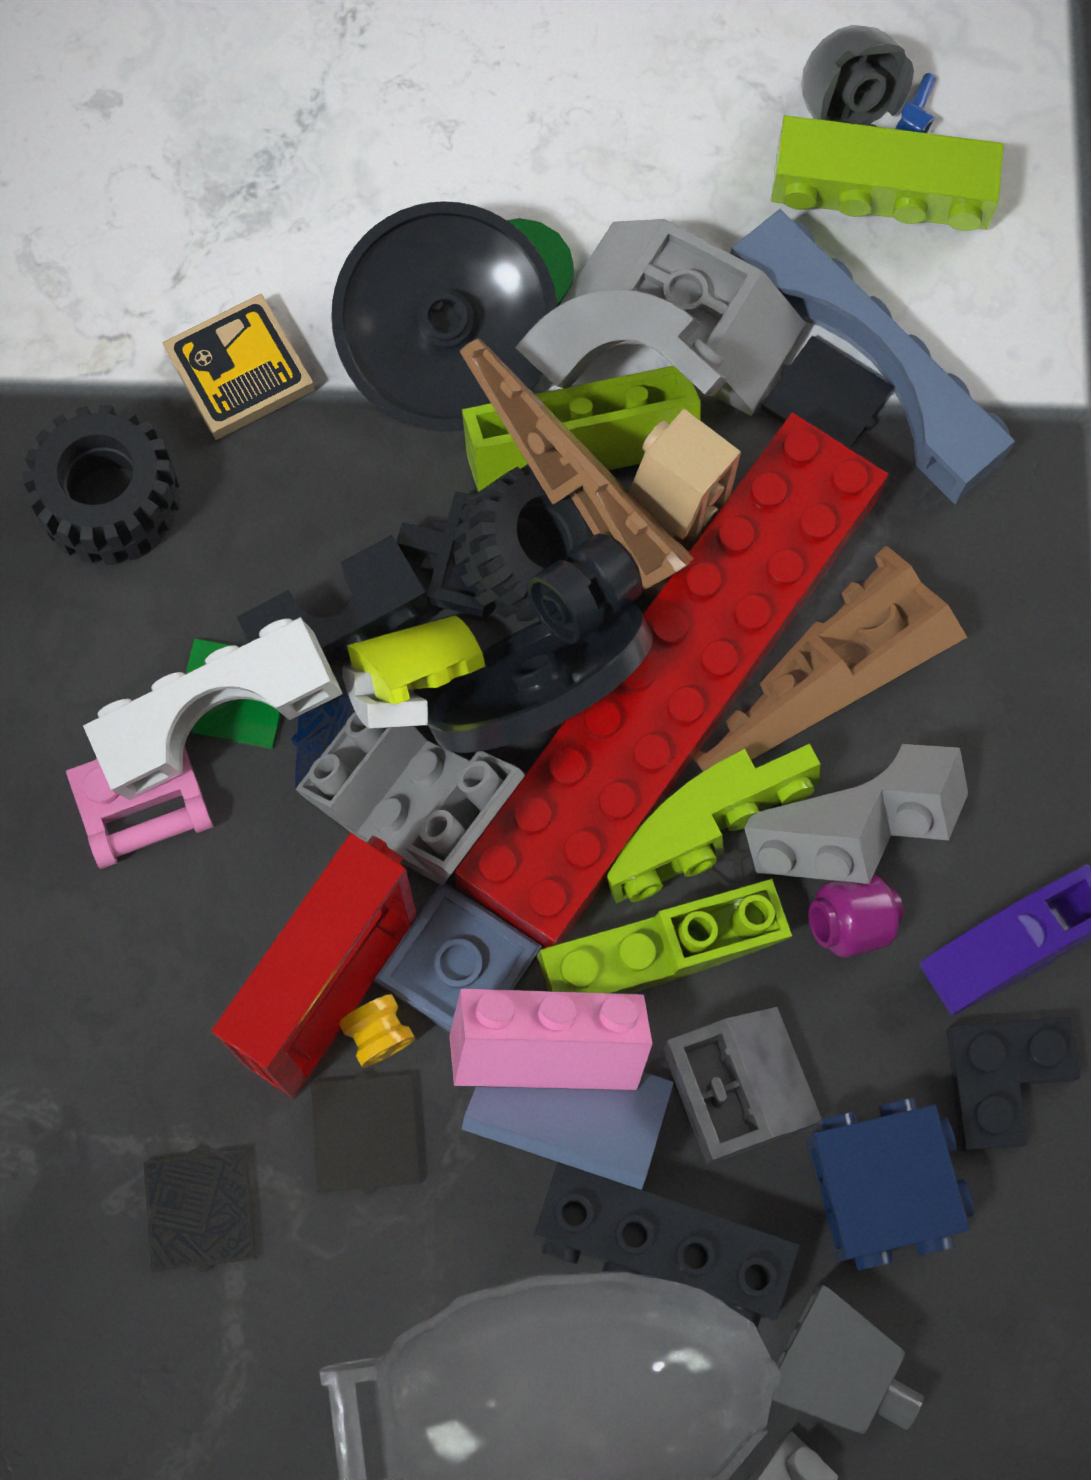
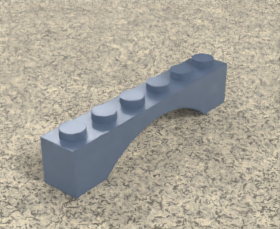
(952, 435)

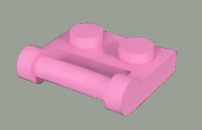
(102, 805)

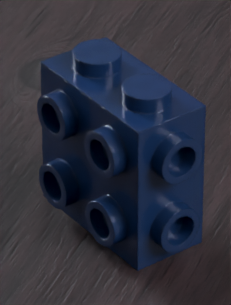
(889, 1183)

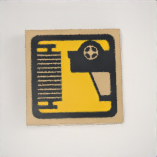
(238, 366)

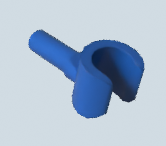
(913, 114)

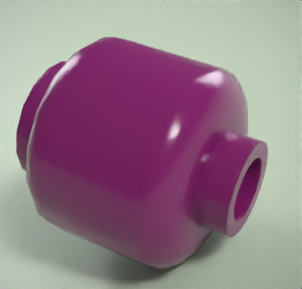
(855, 916)

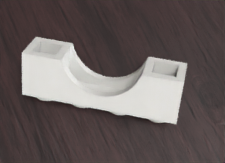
(145, 738)

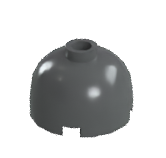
(856, 76)

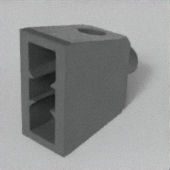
(843, 1368)

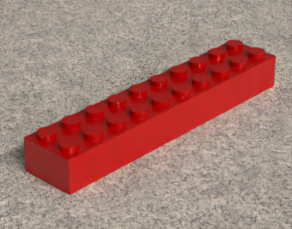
(710, 635)

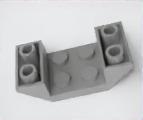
(734, 301)
(409, 793)

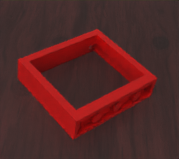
(320, 965)

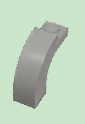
(593, 323)

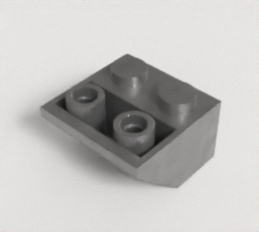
(741, 1084)

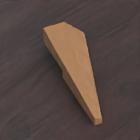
(570, 469)
(869, 641)

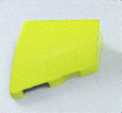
(417, 658)

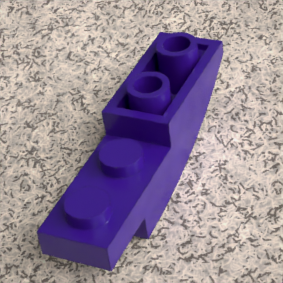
(1013, 943)

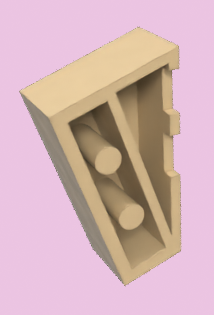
(684, 479)

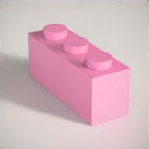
(549, 1039)

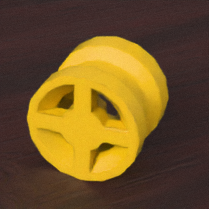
(376, 1030)

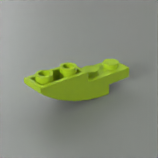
(686, 827)
(668, 945)

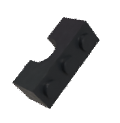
(382, 601)

